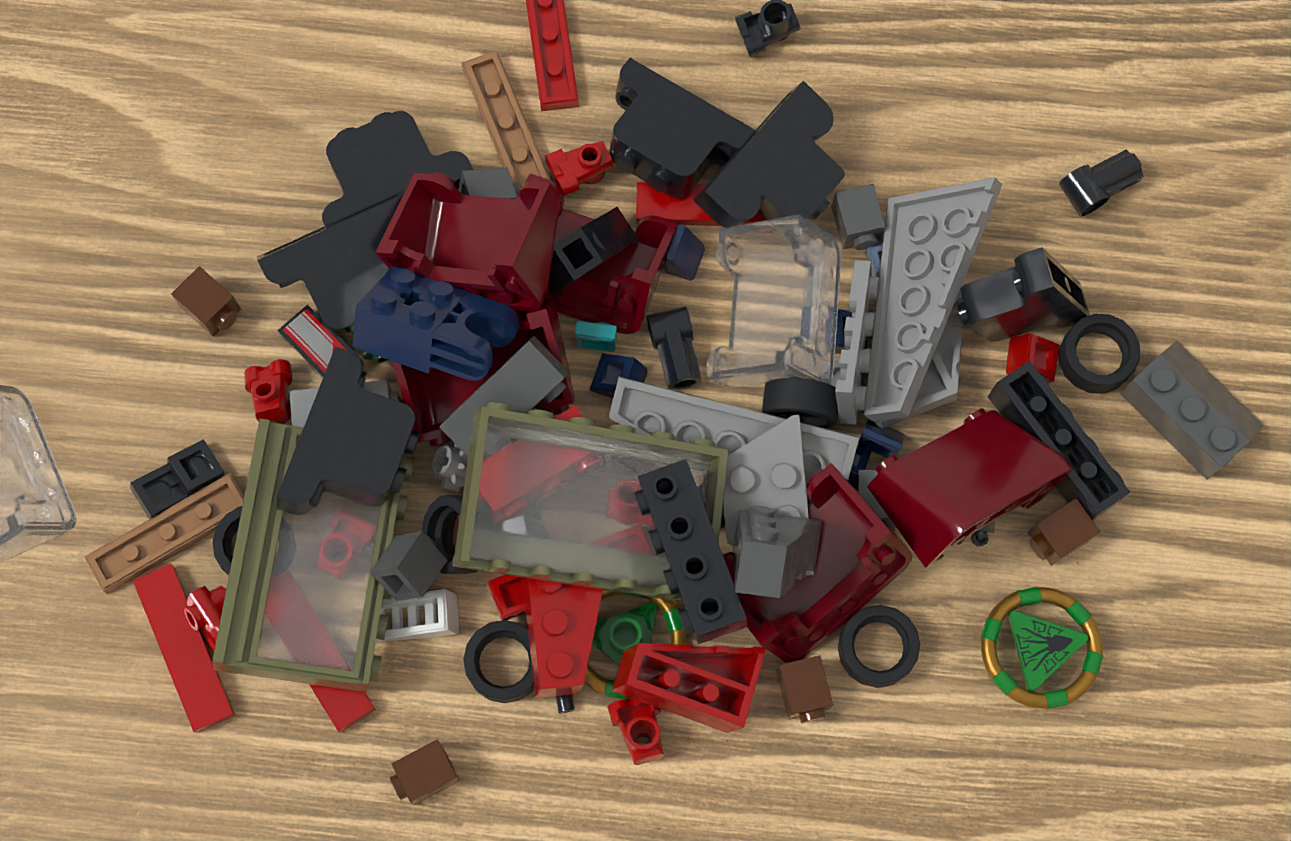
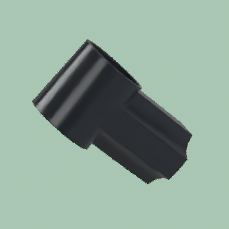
(1093, 186)
(673, 337)

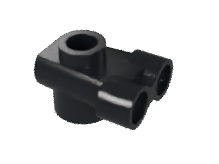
(772, 24)

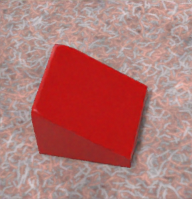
(1038, 350)

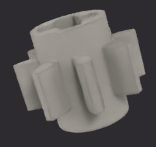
(450, 466)

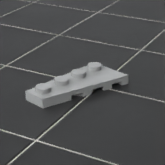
(856, 359)

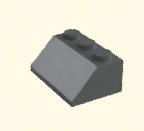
(1192, 410)

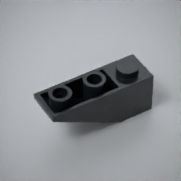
(589, 248)

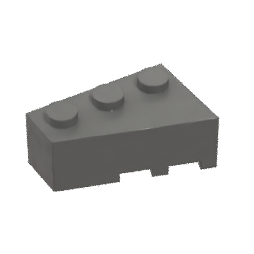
(772, 551)

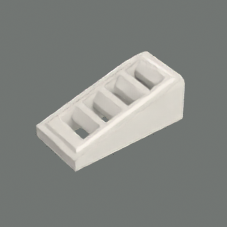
(447, 616)

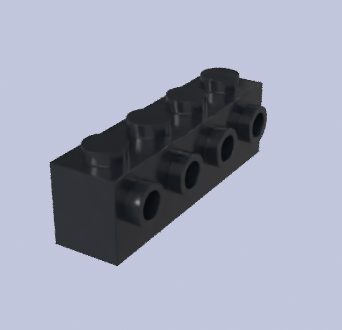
(1034, 406)
(691, 551)

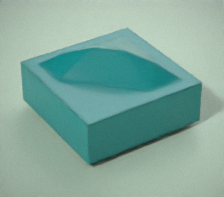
(596, 336)

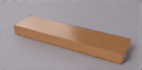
(504, 117)
(164, 534)

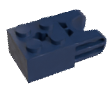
(432, 325)

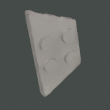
(941, 378)
(767, 475)

